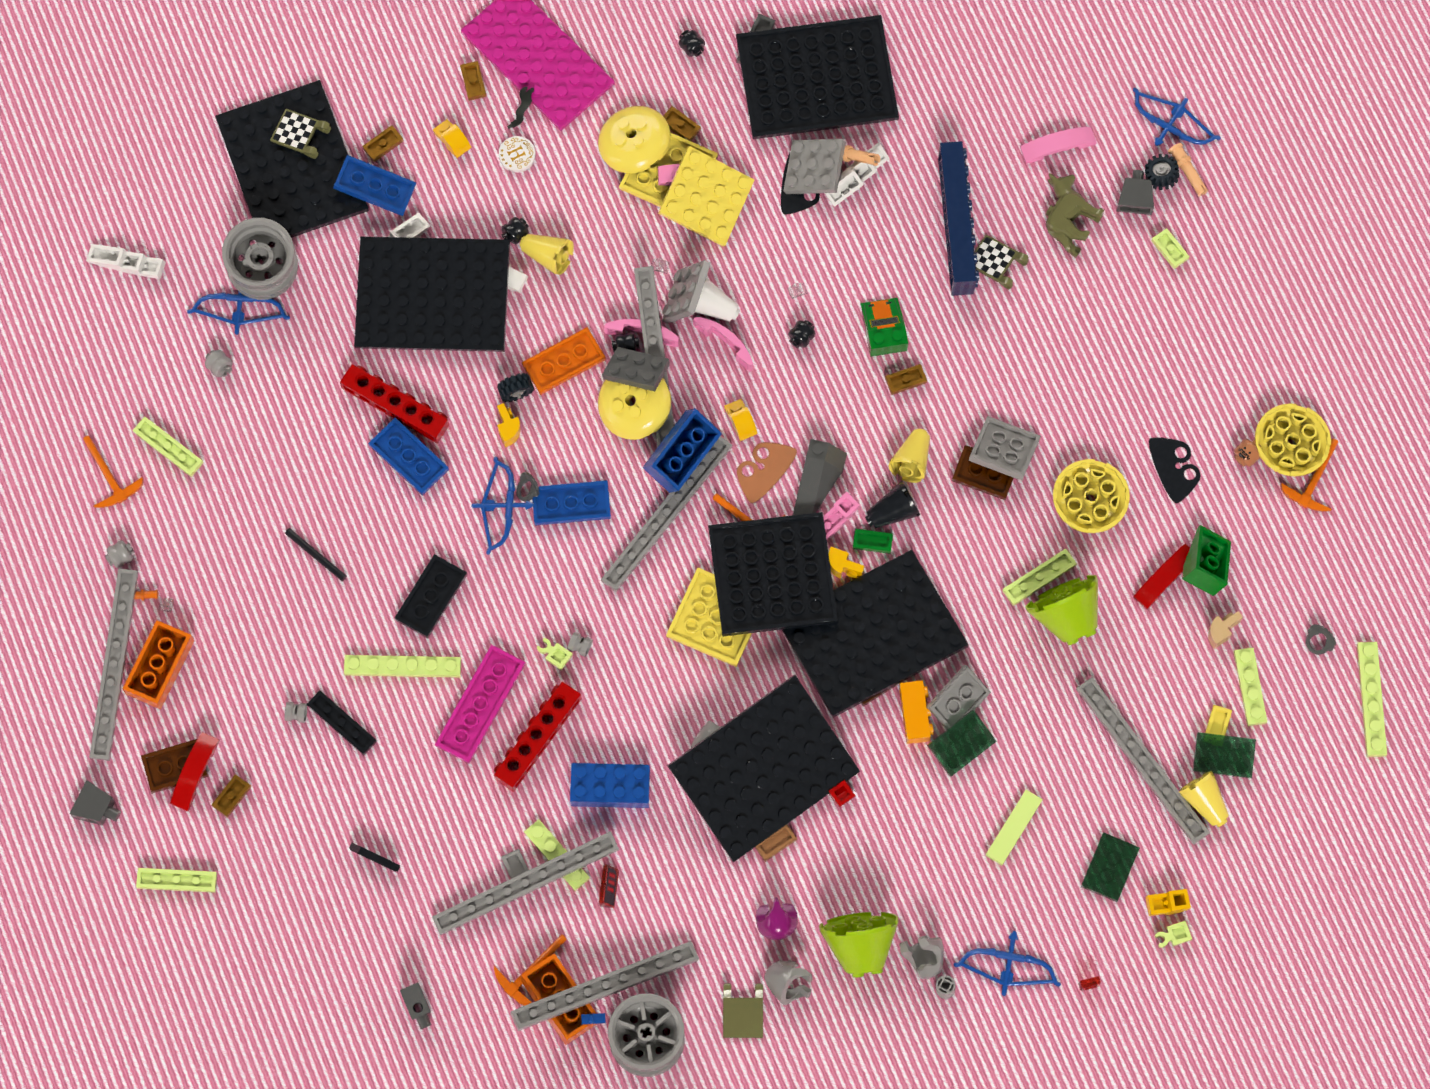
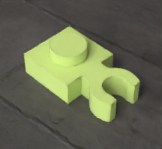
(556, 655)
(1177, 934)

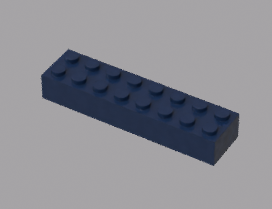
(958, 218)

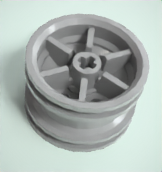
(263, 232)
(624, 1052)

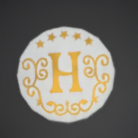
(517, 154)

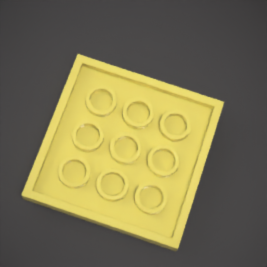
(645, 183)
(706, 196)
(699, 623)

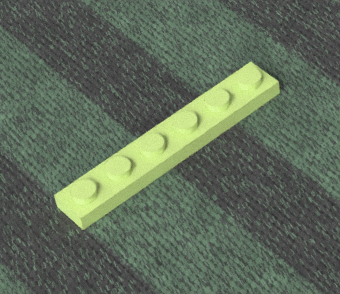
(402, 666)
(1371, 699)

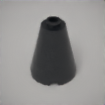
(892, 508)

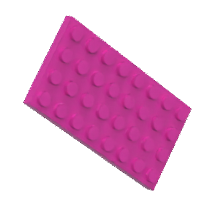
(538, 56)

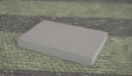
(958, 697)

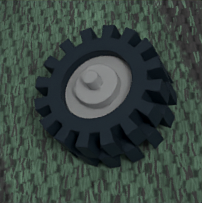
(1162, 171)
(515, 387)

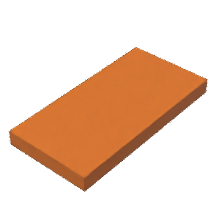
(563, 361)

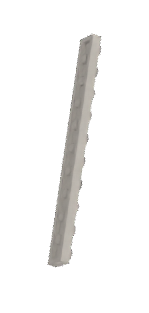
(652, 329)
(663, 518)
(114, 664)
(1142, 761)
(525, 883)
(604, 986)

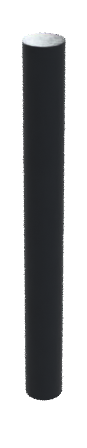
(315, 554)

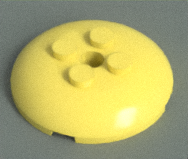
(642, 150)
(637, 420)
(1300, 425)
(1094, 479)

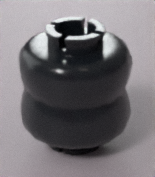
(691, 43)
(515, 230)
(801, 334)
(626, 341)

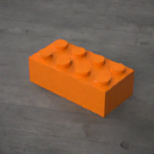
(158, 664)
(551, 978)

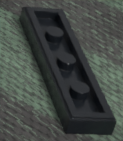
(341, 722)

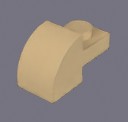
(1220, 630)

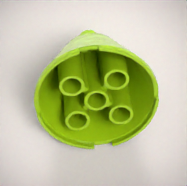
(1068, 609)
(860, 940)

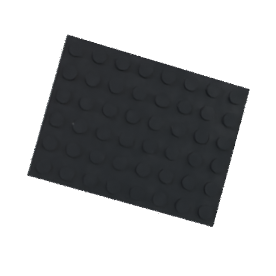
(817, 77)
(282, 181)
(432, 294)
(884, 634)
(763, 768)

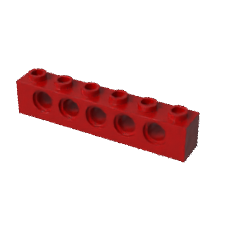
(432, 431)
(512, 779)

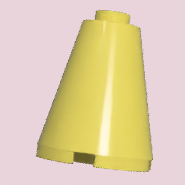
(548, 251)
(912, 457)
(1206, 799)

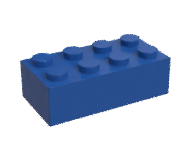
(682, 450)
(610, 785)

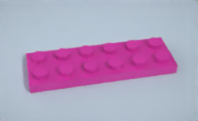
(480, 704)

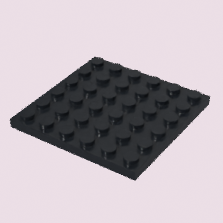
(772, 574)

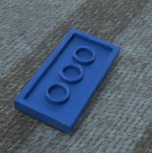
(374, 185)
(408, 456)
(572, 503)

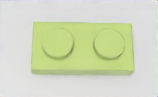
(1170, 248)

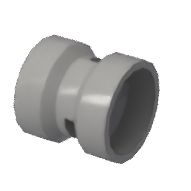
(580, 644)
(296, 712)
(945, 990)

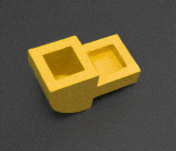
(452, 138)
(741, 419)
(510, 428)
(839, 563)
(1168, 903)

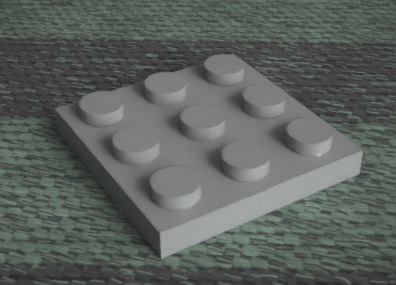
(814, 166)
(685, 292)
(1004, 448)

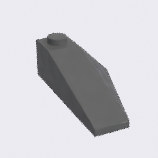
(820, 472)

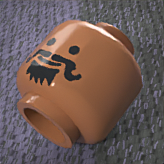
(1246, 453)

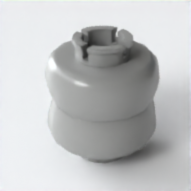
(218, 363)
(119, 554)

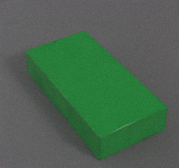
(872, 541)

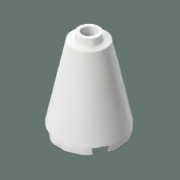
(716, 303)

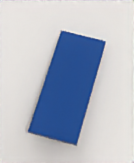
(593, 1018)

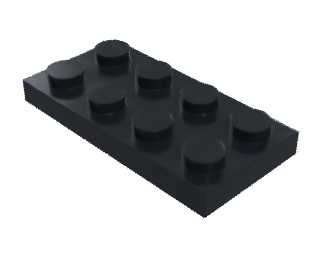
(431, 596)

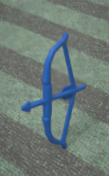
(1177, 112)
(238, 316)
(490, 505)
(1007, 976)

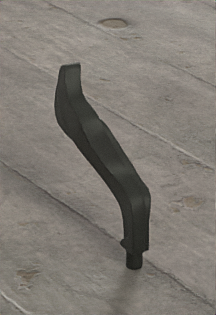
(525, 103)

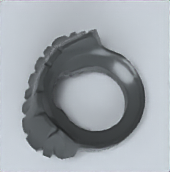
(534, 490)
(1316, 630)

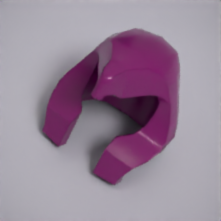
(779, 922)

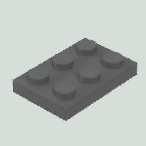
(636, 369)

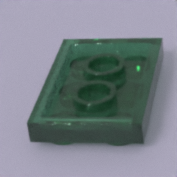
(961, 743)
(1224, 755)
(1110, 867)

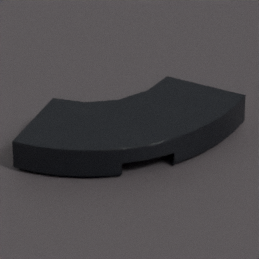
(374, 857)

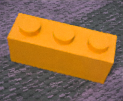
(915, 712)

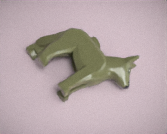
(1067, 209)

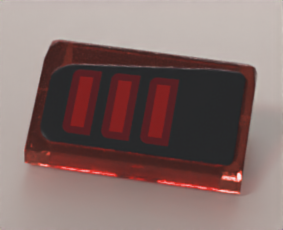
(608, 886)

